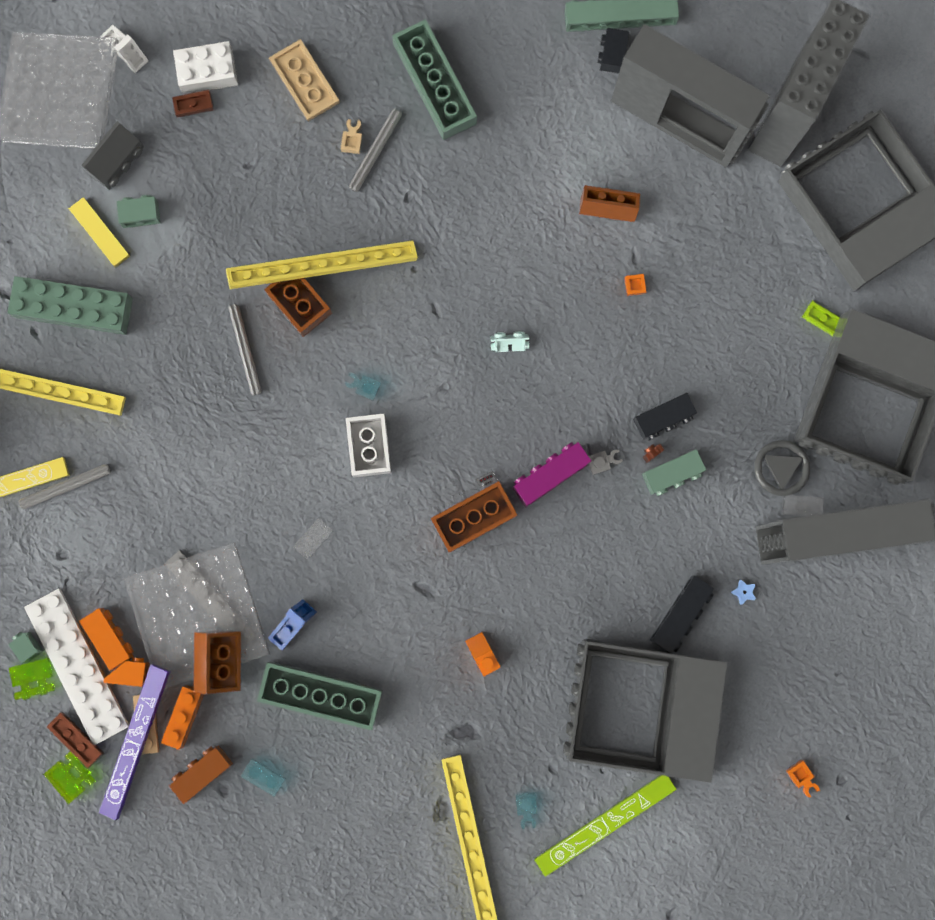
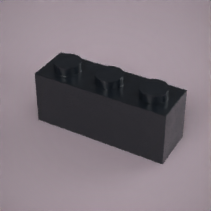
(665, 416)

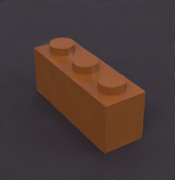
(609, 203)
(200, 773)

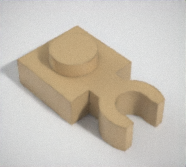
(352, 140)

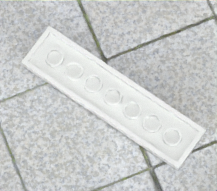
(77, 666)

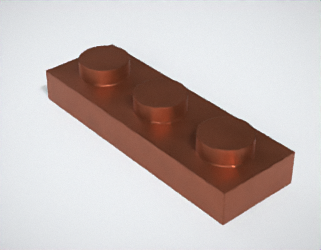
(74, 740)

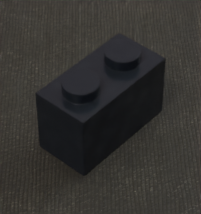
(614, 50)

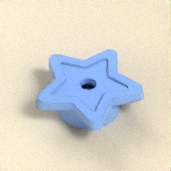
(739, 592)

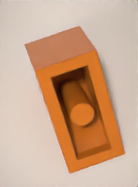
(482, 654)
(129, 673)

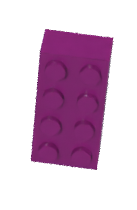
(551, 474)

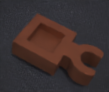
(652, 452)

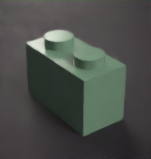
(138, 211)

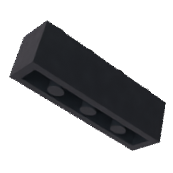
(682, 614)

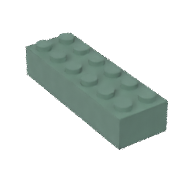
(434, 79)
(70, 305)
(319, 695)

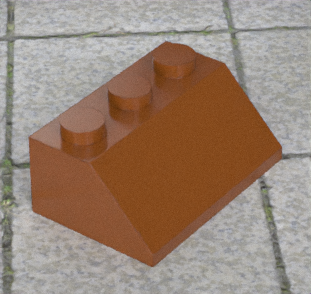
(217, 661)

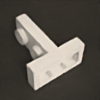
(127, 49)

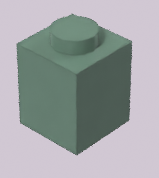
(25, 647)

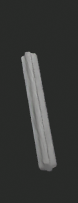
(375, 150)
(244, 348)
(64, 486)

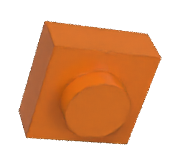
(635, 284)

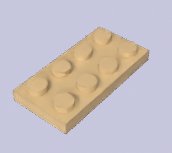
(304, 80)

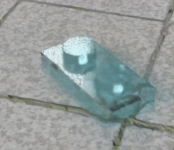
(263, 777)

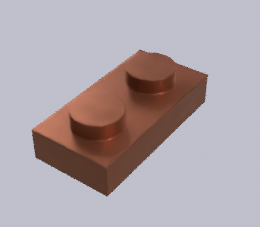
(192, 103)

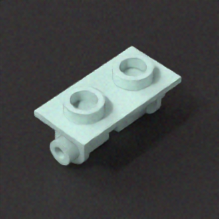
(502, 341)

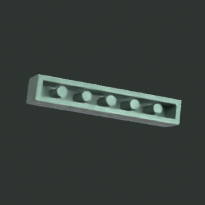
(619, 14)

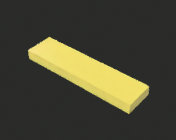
(99, 232)

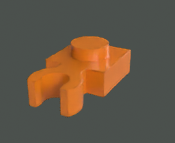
(801, 776)

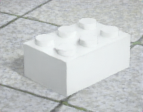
(205, 67)
(368, 445)

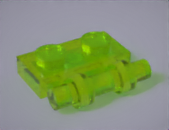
(32, 672)
(64, 780)

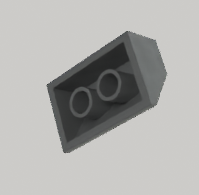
(113, 156)

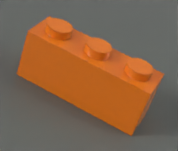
(107, 638)
(182, 718)

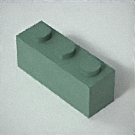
(674, 473)

